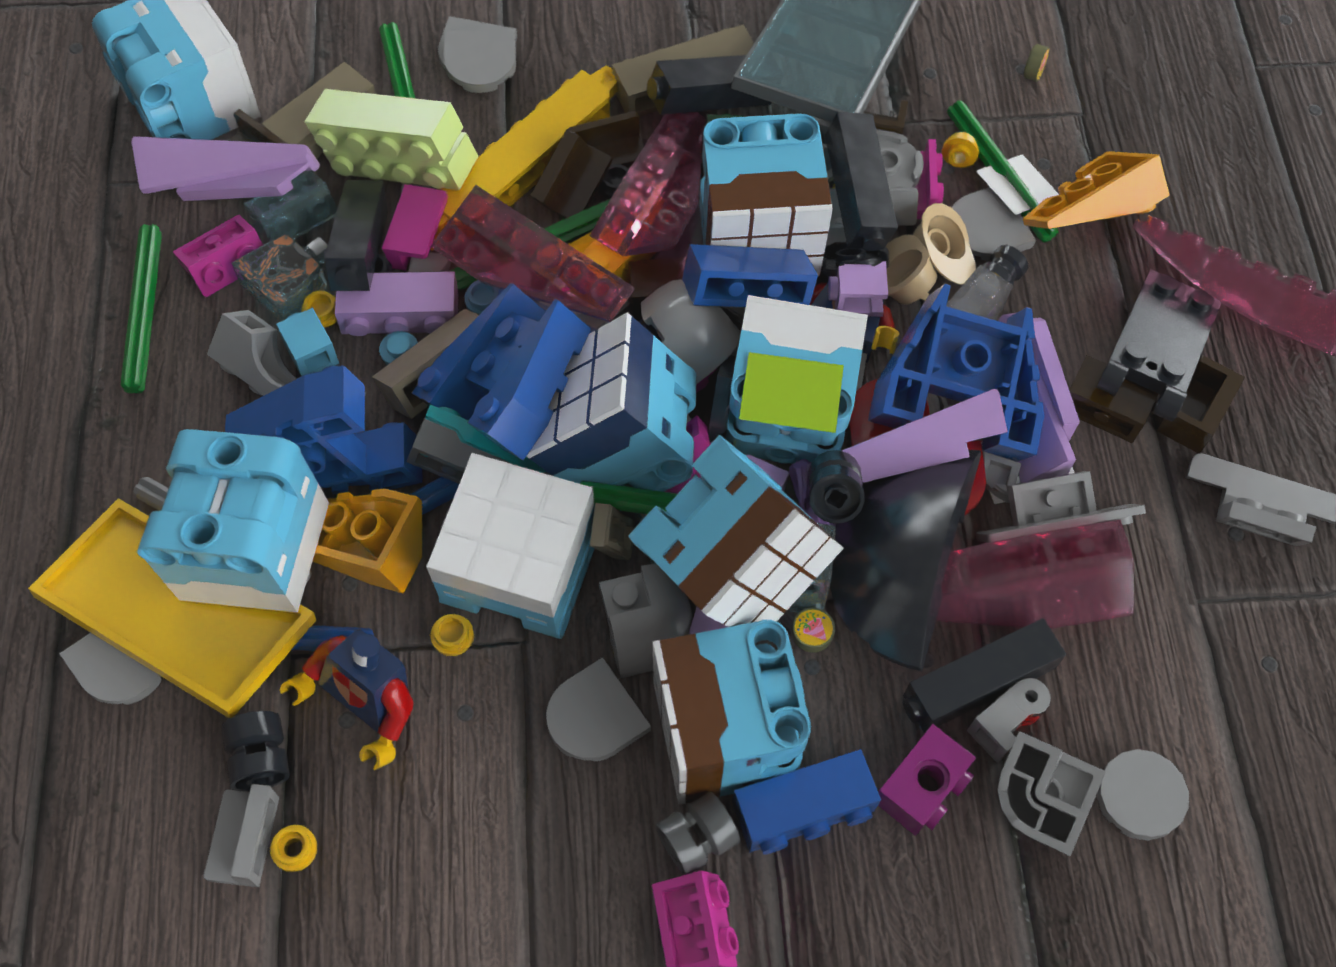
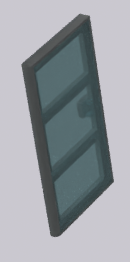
(824, 54)

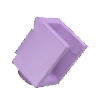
(859, 288)

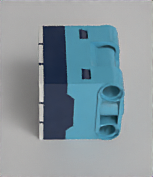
(621, 413)

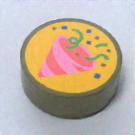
(1036, 62)
(813, 630)

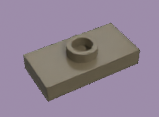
(611, 532)

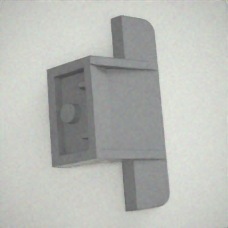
(1263, 501)

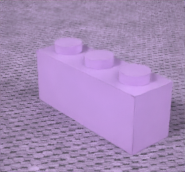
(399, 303)

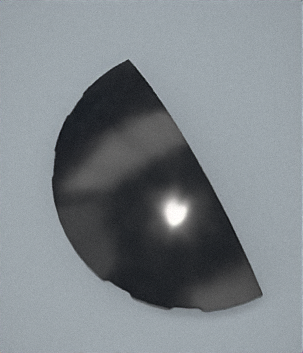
(897, 557)

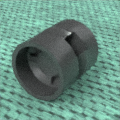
(711, 825)

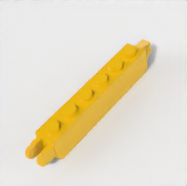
(521, 155)

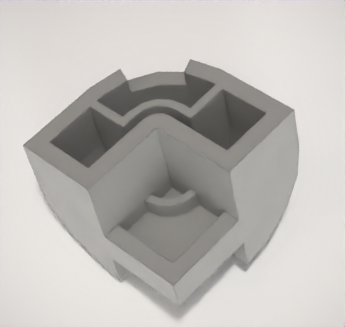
(696, 334)
(642, 611)
(1047, 792)

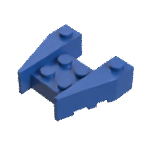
(961, 358)
(506, 369)
(321, 418)

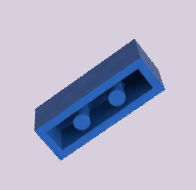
(731, 273)
(806, 802)

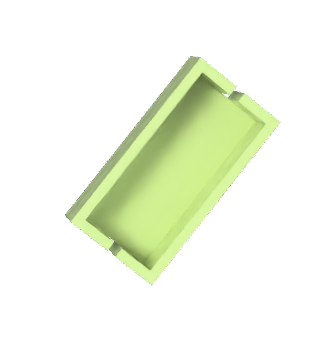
(392, 138)

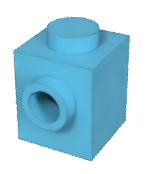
(307, 342)

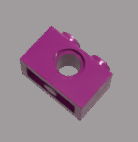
(935, 756)

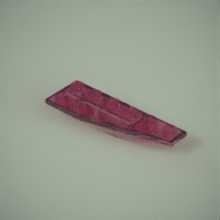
(658, 190)
(507, 248)
(1251, 289)
(1050, 575)

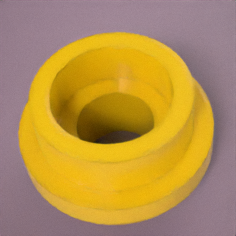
(962, 143)
(282, 841)

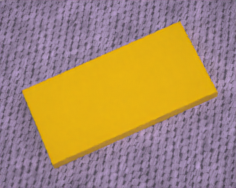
(200, 647)

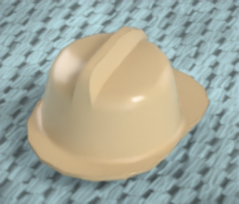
(947, 242)
(910, 270)

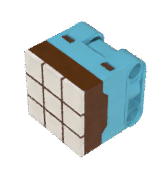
(765, 184)
(735, 540)
(729, 707)

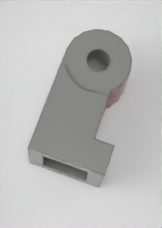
(1015, 708)

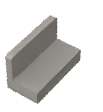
(242, 836)

